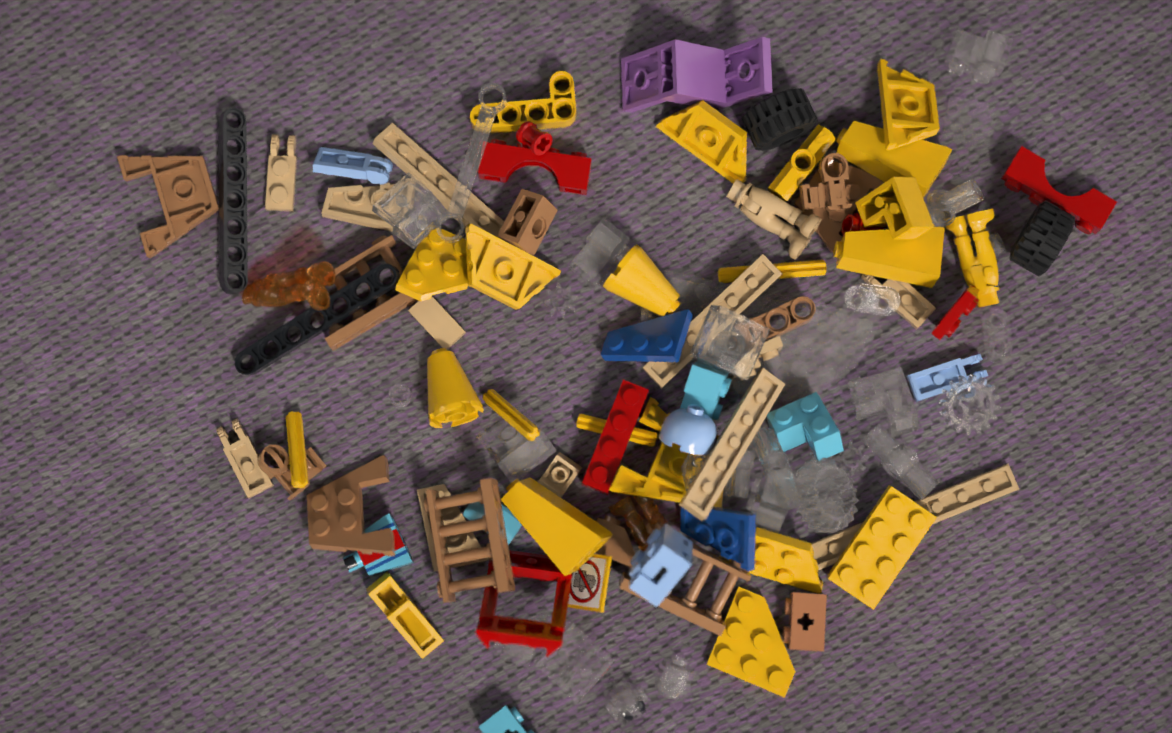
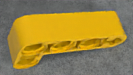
(548, 106)

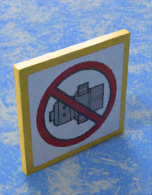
(590, 584)

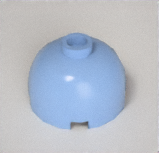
(689, 429)

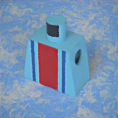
(378, 562)

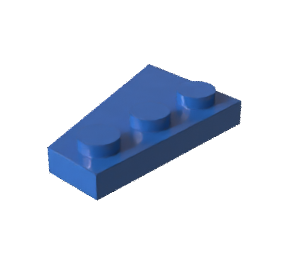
(650, 340)
(726, 531)

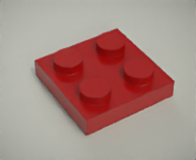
(963, 305)

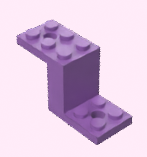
(695, 72)

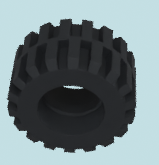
(779, 119)
(1042, 238)

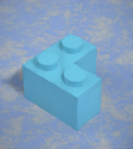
(705, 389)
(806, 422)

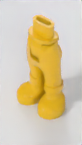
(980, 269)

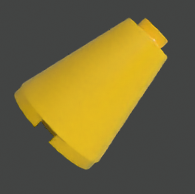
(643, 283)
(449, 391)

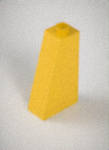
(866, 149)
(901, 260)
(555, 525)

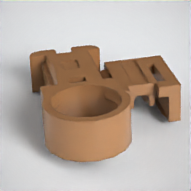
(830, 193)
(285, 479)

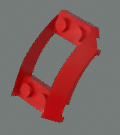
(523, 631)

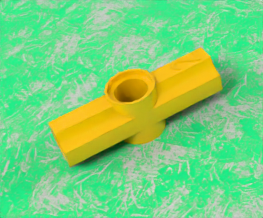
(812, 151)

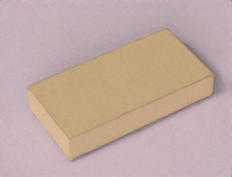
(437, 322)

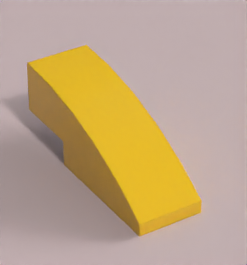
(404, 615)

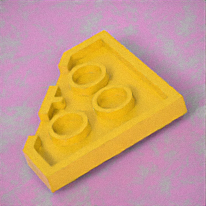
(435, 268)
(752, 645)

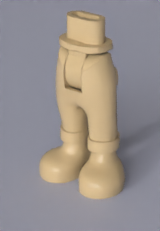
(761, 208)

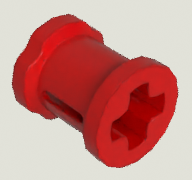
(534, 138)

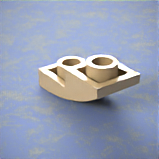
(768, 351)
(560, 474)

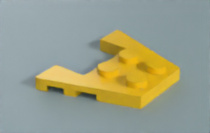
(665, 475)

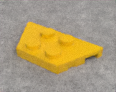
(906, 107)
(709, 138)
(504, 269)
(785, 561)

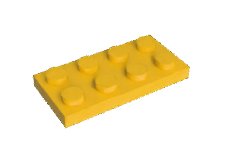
(881, 547)

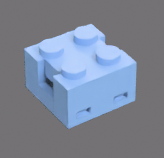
(661, 564)

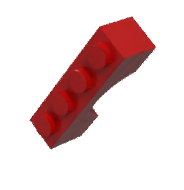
(502, 160)
(1028, 175)
(615, 437)

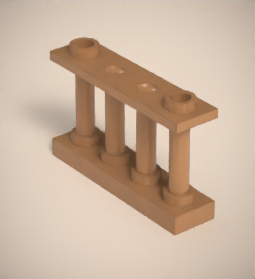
(385, 304)
(496, 550)
(686, 606)

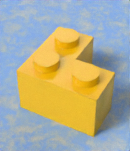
(898, 206)

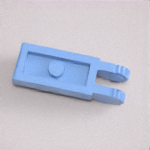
(352, 165)
(935, 379)

